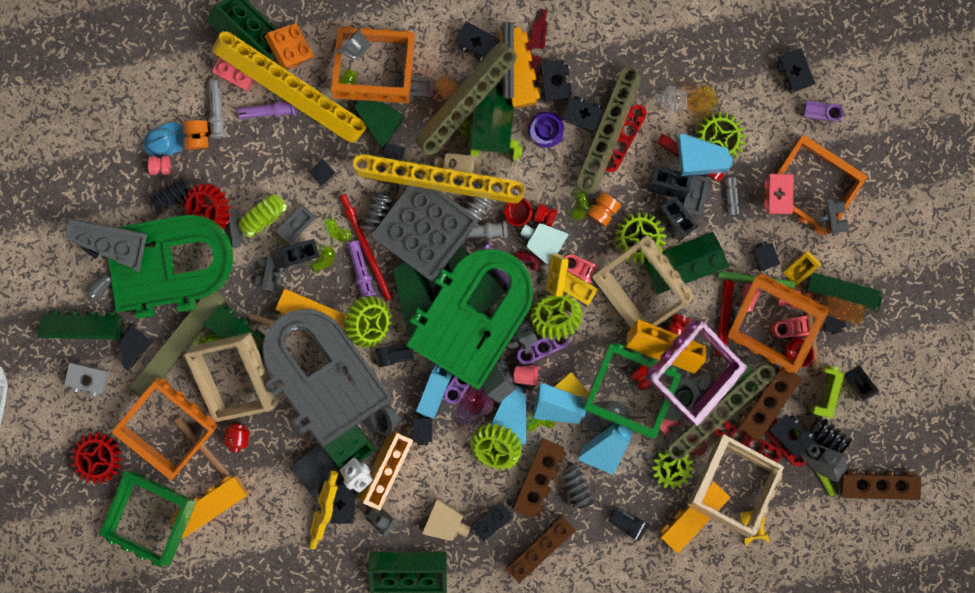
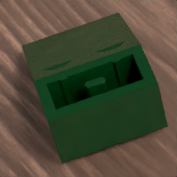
(350, 445)

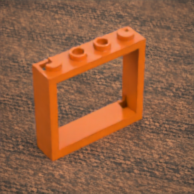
(374, 93)
(833, 160)
(795, 299)
(148, 452)

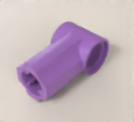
(820, 111)

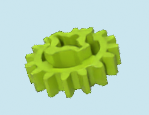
(669, 477)

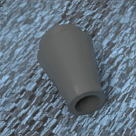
(98, 287)

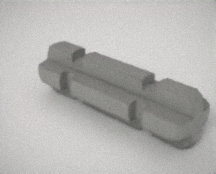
(732, 196)

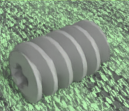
(478, 206)

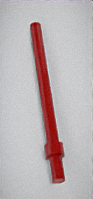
(350, 213)

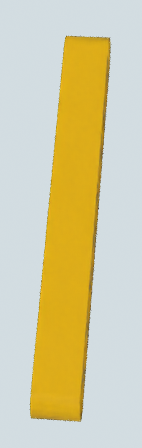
(288, 87)
(446, 185)

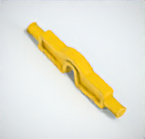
(322, 517)

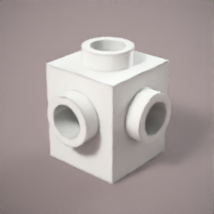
(356, 475)

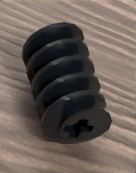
(171, 193)
(830, 435)

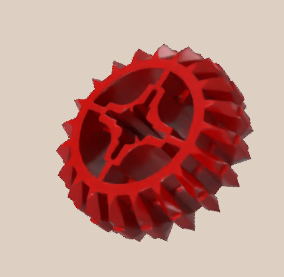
(207, 196)
(89, 456)

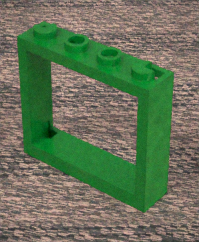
(636, 357)
(118, 506)

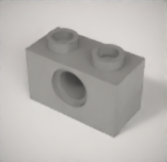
(98, 377)

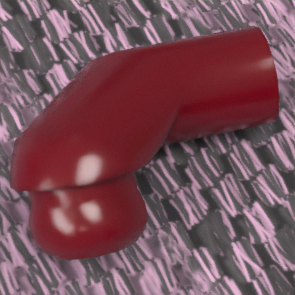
(531, 258)

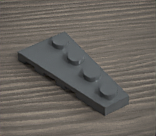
(112, 242)

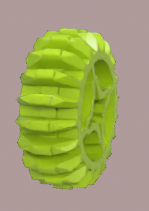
(717, 129)
(262, 215)
(631, 238)
(557, 322)
(367, 326)
(496, 446)

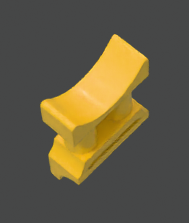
(744, 517)

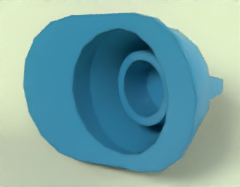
(164, 140)

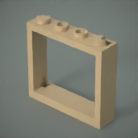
(621, 300)
(254, 367)
(767, 494)

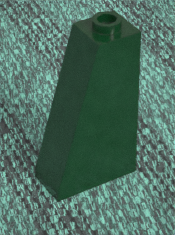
(487, 289)
(848, 291)
(413, 294)

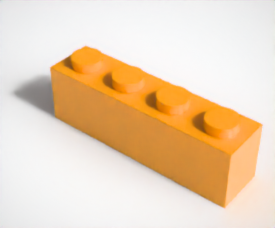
(524, 91)
(292, 301)
(655, 340)
(385, 469)
(214, 503)
(690, 521)

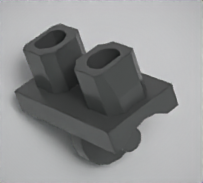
(835, 226)
(272, 275)
(523, 335)
(380, 519)

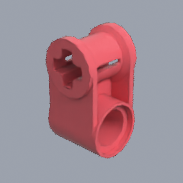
(581, 268)
(794, 327)
(526, 375)

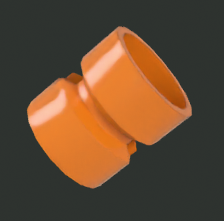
(195, 127)
(603, 209)

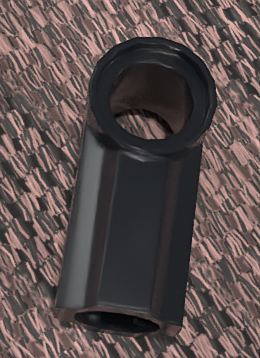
(390, 355)
(631, 525)

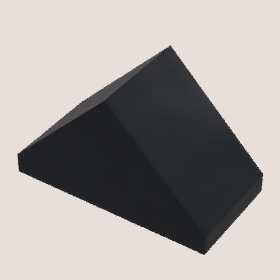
(860, 384)

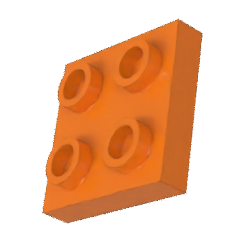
(289, 46)

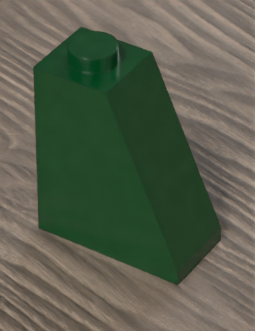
(380, 119)

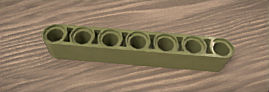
(474, 94)
(607, 121)
(177, 343)
(730, 408)

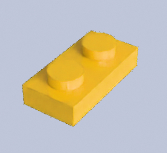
(556, 274)
(579, 289)

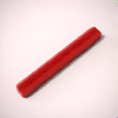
(725, 312)

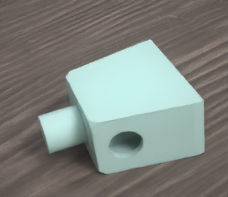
(544, 241)

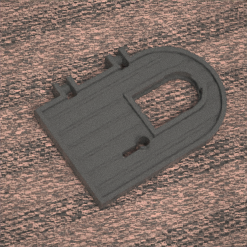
(326, 395)

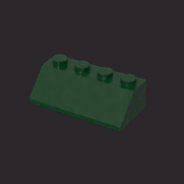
(244, 22)
(493, 123)
(691, 260)
(227, 325)
(81, 327)
(408, 572)

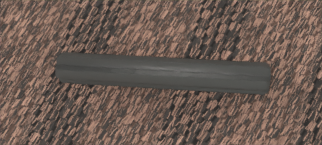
(508, 77)

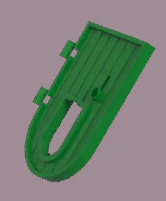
(156, 279)
(456, 328)

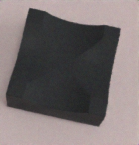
(315, 469)

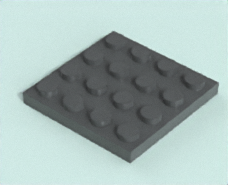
(425, 229)

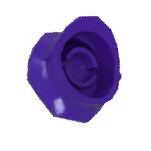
(545, 129)

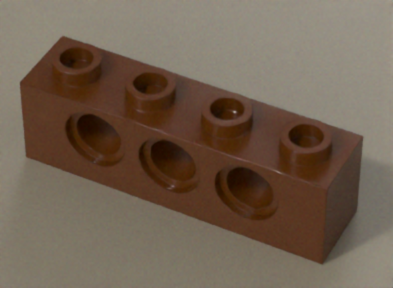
(756, 431)
(910, 490)
(534, 508)
(540, 549)

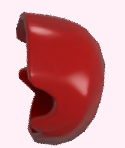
(518, 213)
(793, 348)

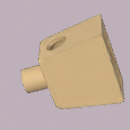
(465, 163)
(445, 522)

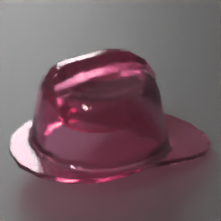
(474, 405)

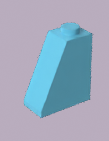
(701, 156)
(434, 392)
(558, 405)
(513, 413)
(607, 448)

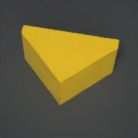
(802, 267)
(571, 385)

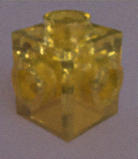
(699, 105)

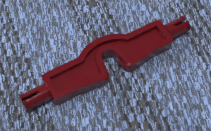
(538, 40)

